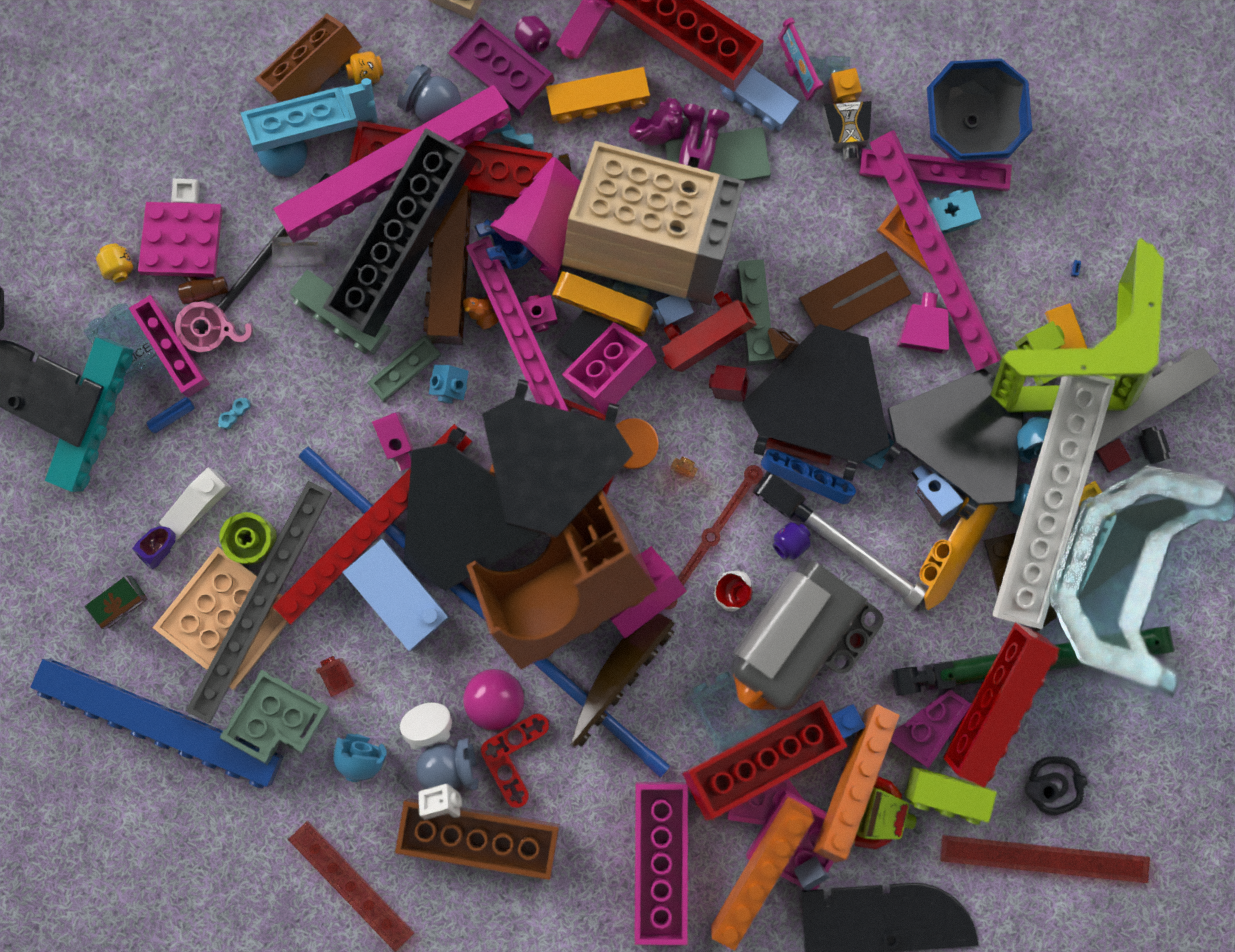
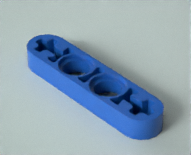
(783, 465)

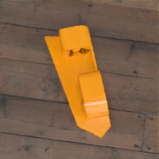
(961, 546)

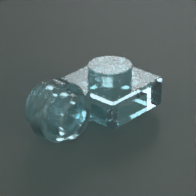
(830, 64)

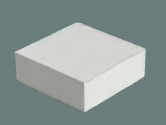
(185, 191)

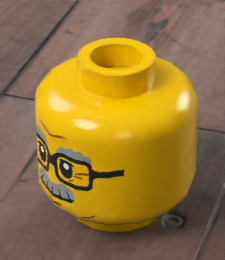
(114, 262)

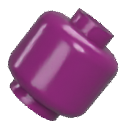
(532, 34)

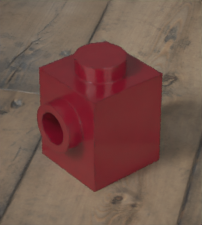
(729, 383)

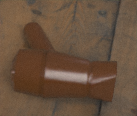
(200, 290)

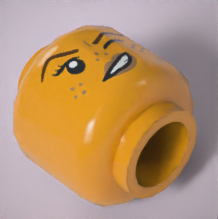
(364, 66)

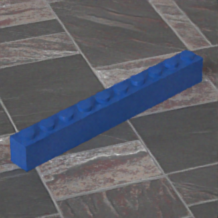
(151, 720)

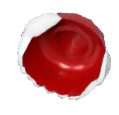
(733, 590)

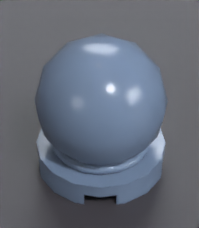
(428, 94)
(448, 765)

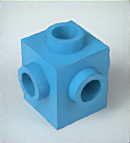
(448, 383)

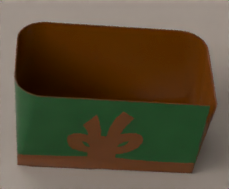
(115, 601)

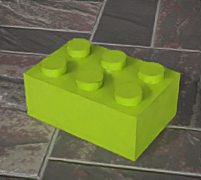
(949, 795)

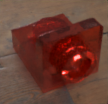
(335, 675)

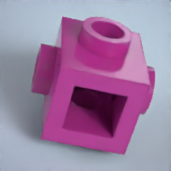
(543, 305)

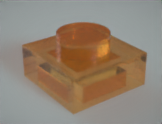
(684, 466)

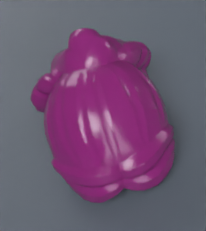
(662, 126)

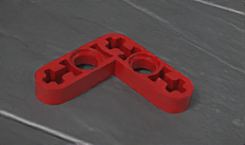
(503, 757)

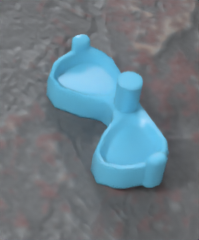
(524, 140)

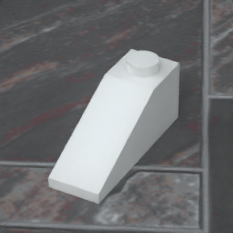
(195, 502)

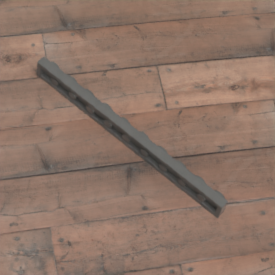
(258, 602)

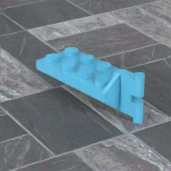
(310, 116)

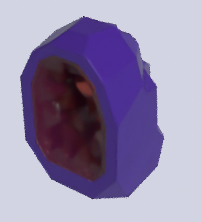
(155, 545)

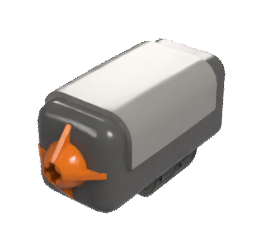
(798, 633)

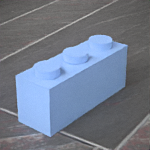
(763, 99)

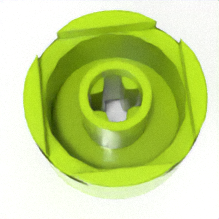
(237, 548)

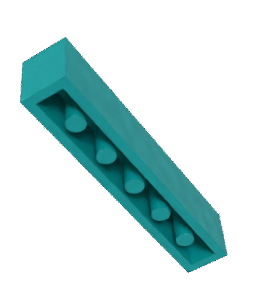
(106, 367)

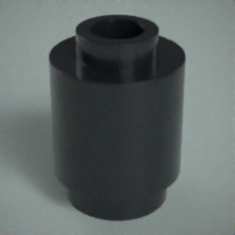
(1154, 445)

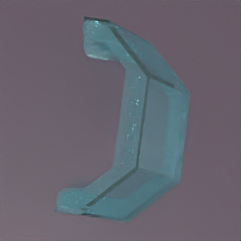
(1116, 564)

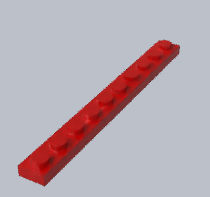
(351, 545)

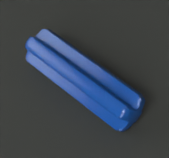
(170, 415)

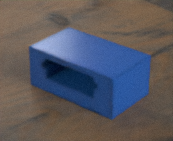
(1075, 268)

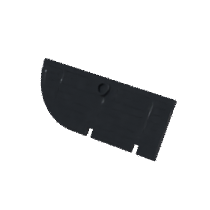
(46, 393)
(869, 921)

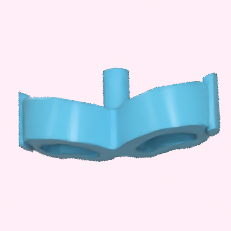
(228, 418)

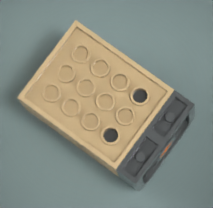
(651, 222)

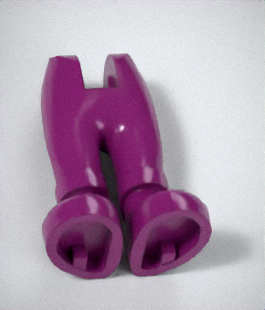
(696, 116)

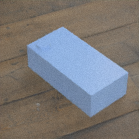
(396, 594)

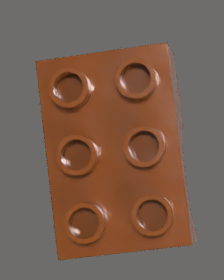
(568, 589)

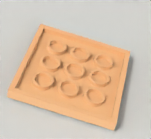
(207, 609)

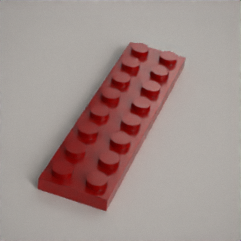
(498, 172)

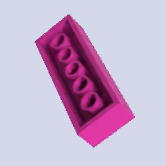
(661, 863)

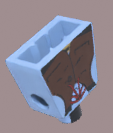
(939, 504)

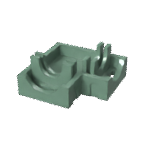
(272, 716)

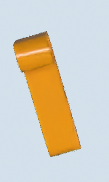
(604, 302)

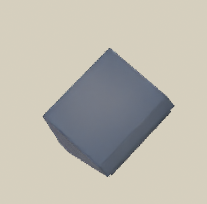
(811, 873)

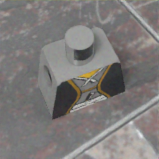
(848, 127)

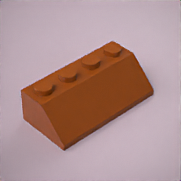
(309, 60)

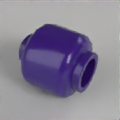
(791, 541)

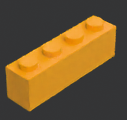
(598, 95)

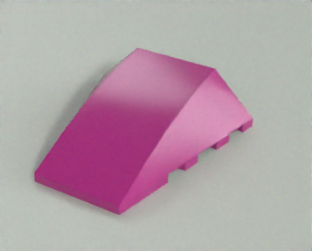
(542, 216)

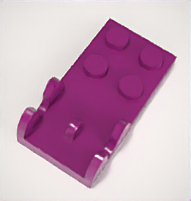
(501, 63)

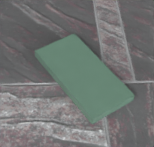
(737, 154)

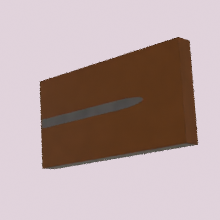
(856, 294)

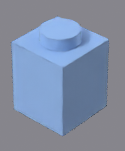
(672, 310)

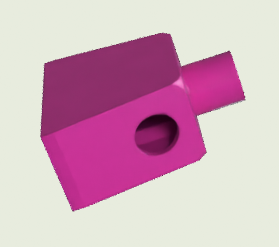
(926, 326)
(388, 429)

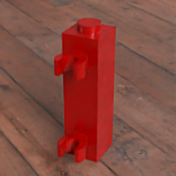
(708, 335)

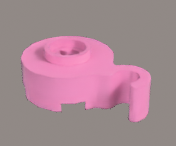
(217, 323)

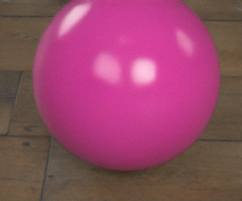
(493, 699)

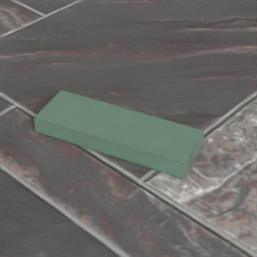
(404, 368)

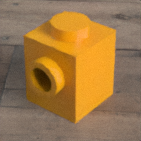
(845, 86)

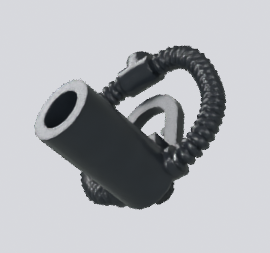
(1048, 792)

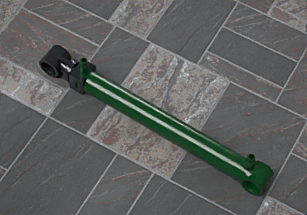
(975, 669)

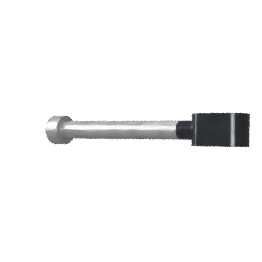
(790, 503)

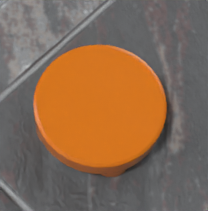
(641, 440)

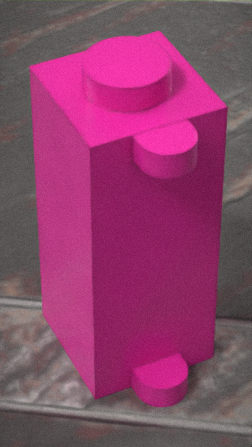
(583, 27)

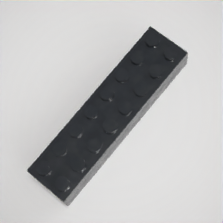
(400, 233)

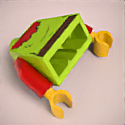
(884, 816)

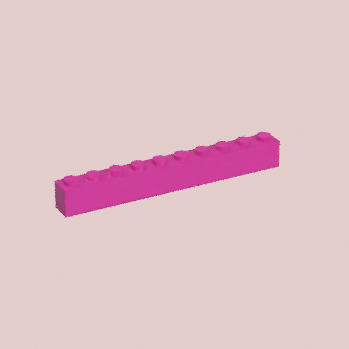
(379, 170)

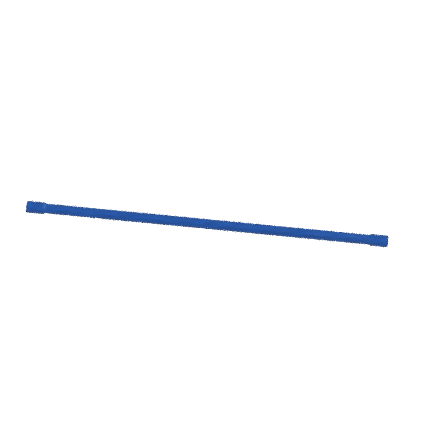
(648, 756)

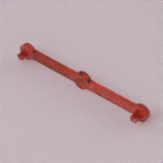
(751, 476)

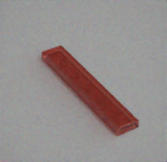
(351, 886)

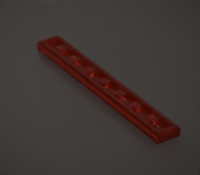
(1044, 858)

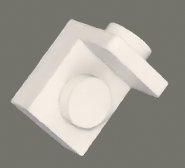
(439, 801)

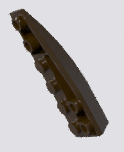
(620, 670)

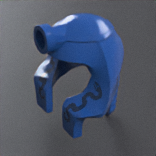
(510, 253)

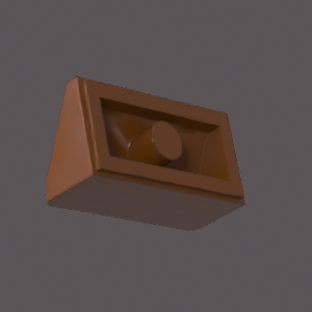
(782, 343)

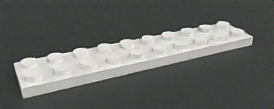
(1053, 499)

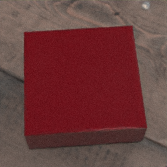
(1113, 455)

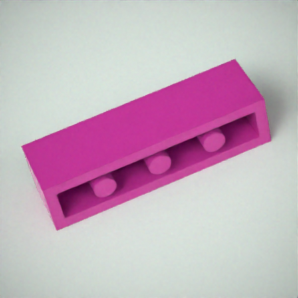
(168, 346)

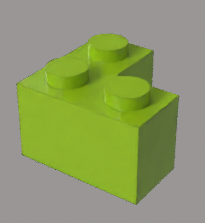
(1045, 337)

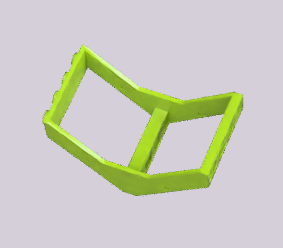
(1124, 355)

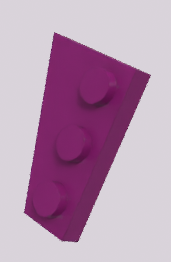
(931, 727)

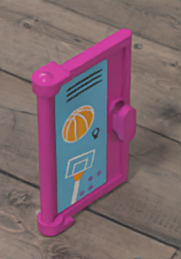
(798, 60)

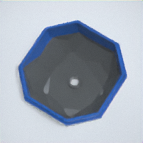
(991, 96)

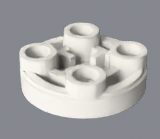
(426, 725)

